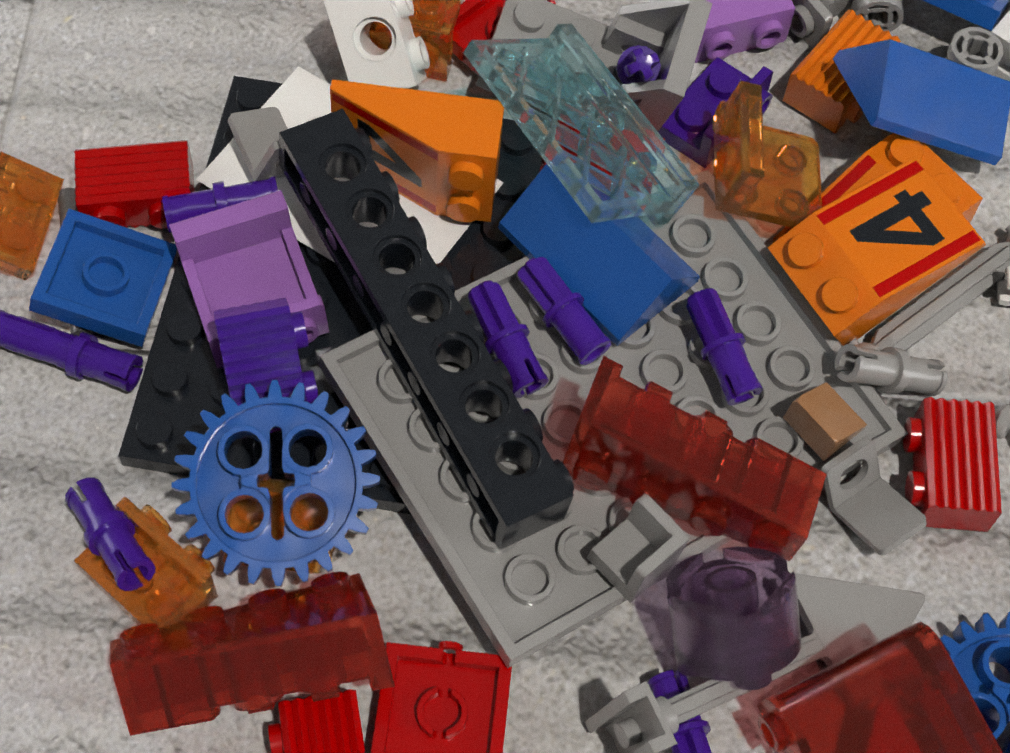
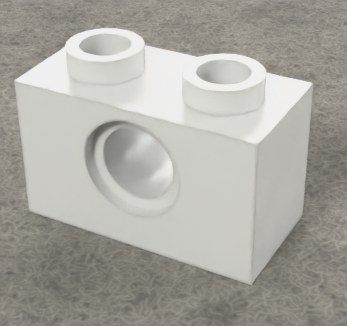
(364, 62)

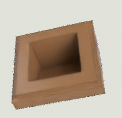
(823, 420)

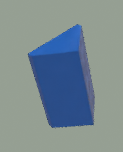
(928, 98)
(613, 264)

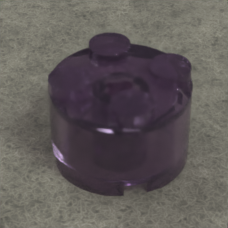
(734, 616)

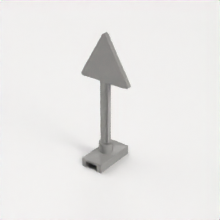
(840, 622)

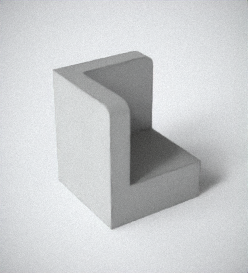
(639, 548)

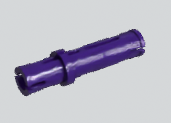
(74, 353)

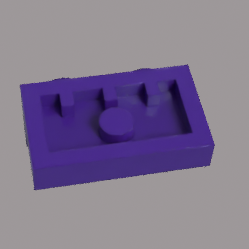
(691, 123)

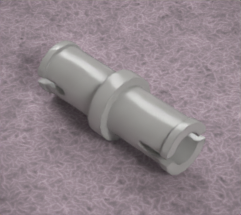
(890, 370)

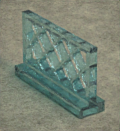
(611, 126)

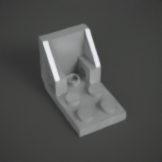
(665, 26)

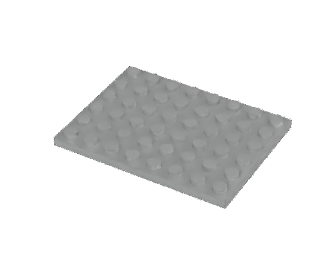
(545, 581)

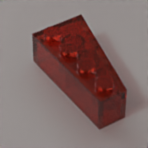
(691, 466)
(250, 654)

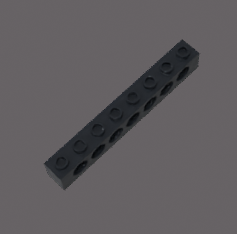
(506, 503)

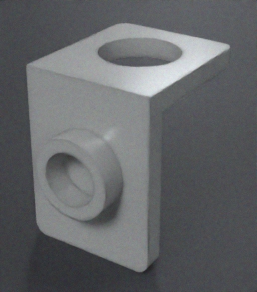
(258, 140)
(869, 502)

